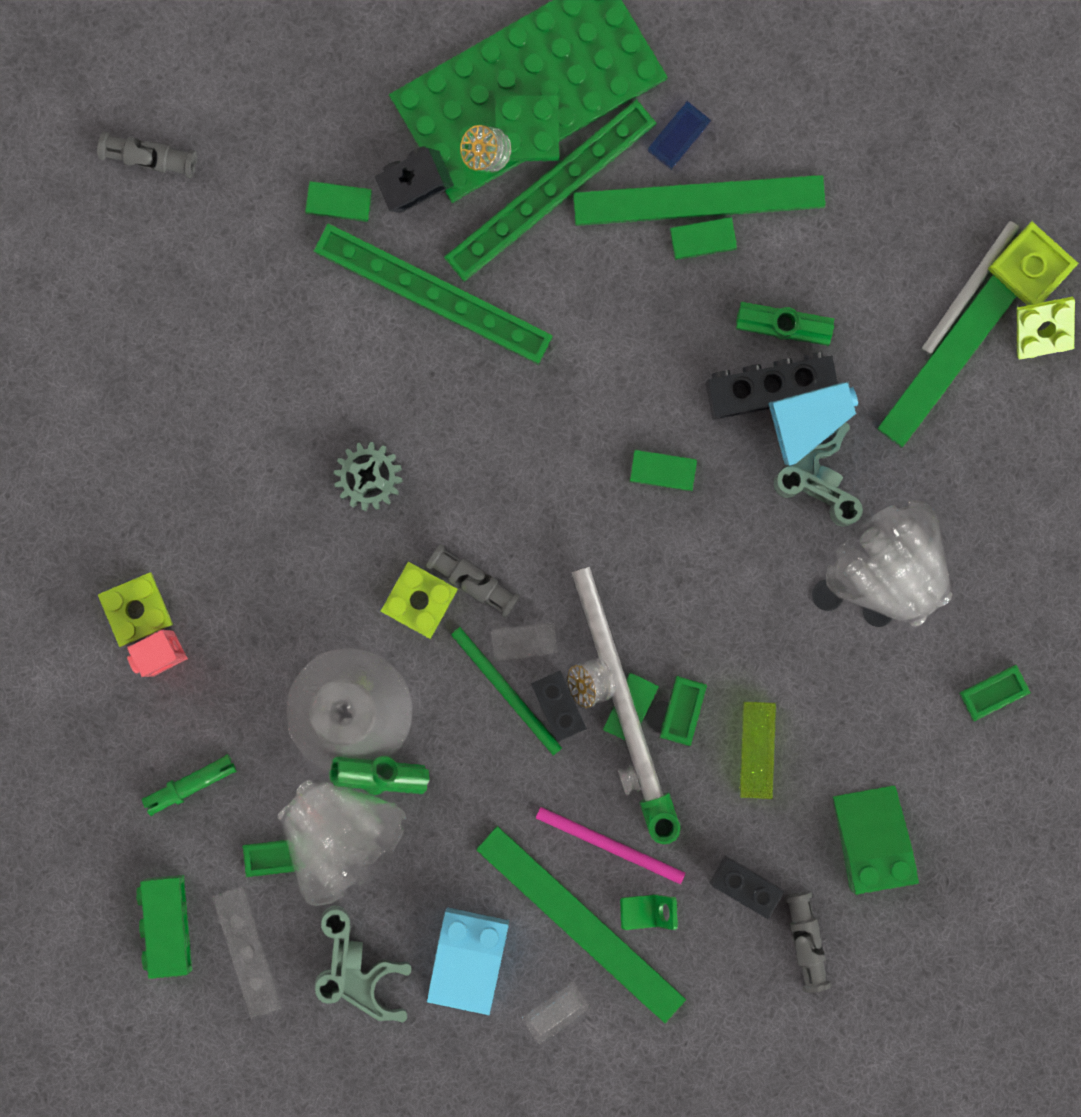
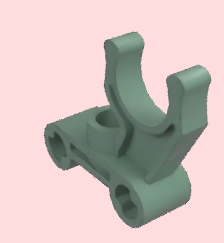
(821, 481)
(346, 970)

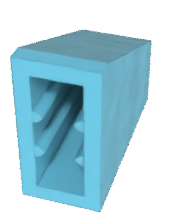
(810, 418)

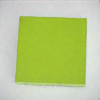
(1032, 265)

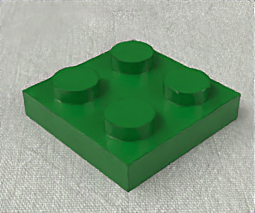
(530, 126)

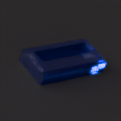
(679, 135)

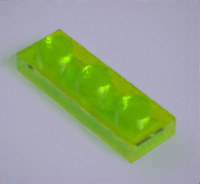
(757, 750)

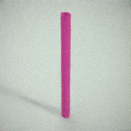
(610, 845)

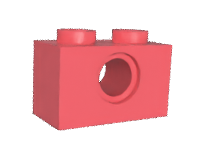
(156, 653)

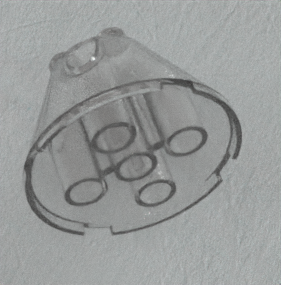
(905, 566)
(373, 694)
(336, 837)

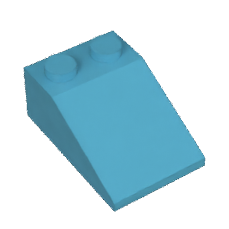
(467, 961)

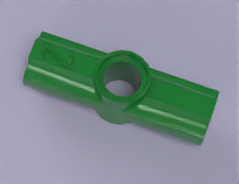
(805, 326)
(363, 775)

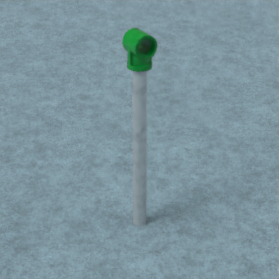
(655, 803)

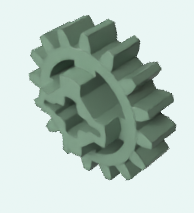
(376, 463)

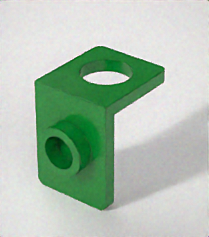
(647, 912)

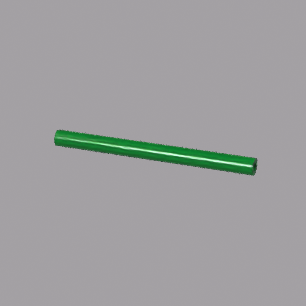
(506, 691)

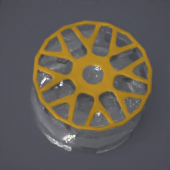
(487, 148)
(591, 682)

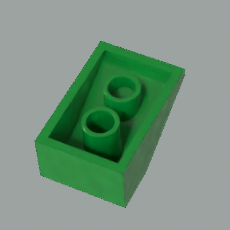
(875, 840)

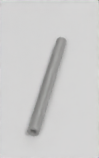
(970, 288)

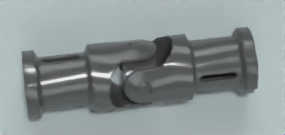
(144, 154)
(487, 593)
(808, 946)

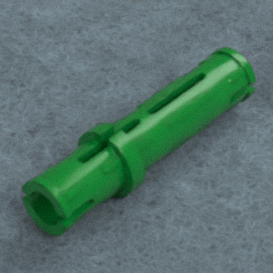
(190, 784)

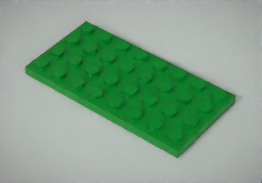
(566, 48)

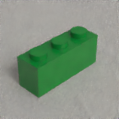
(164, 926)

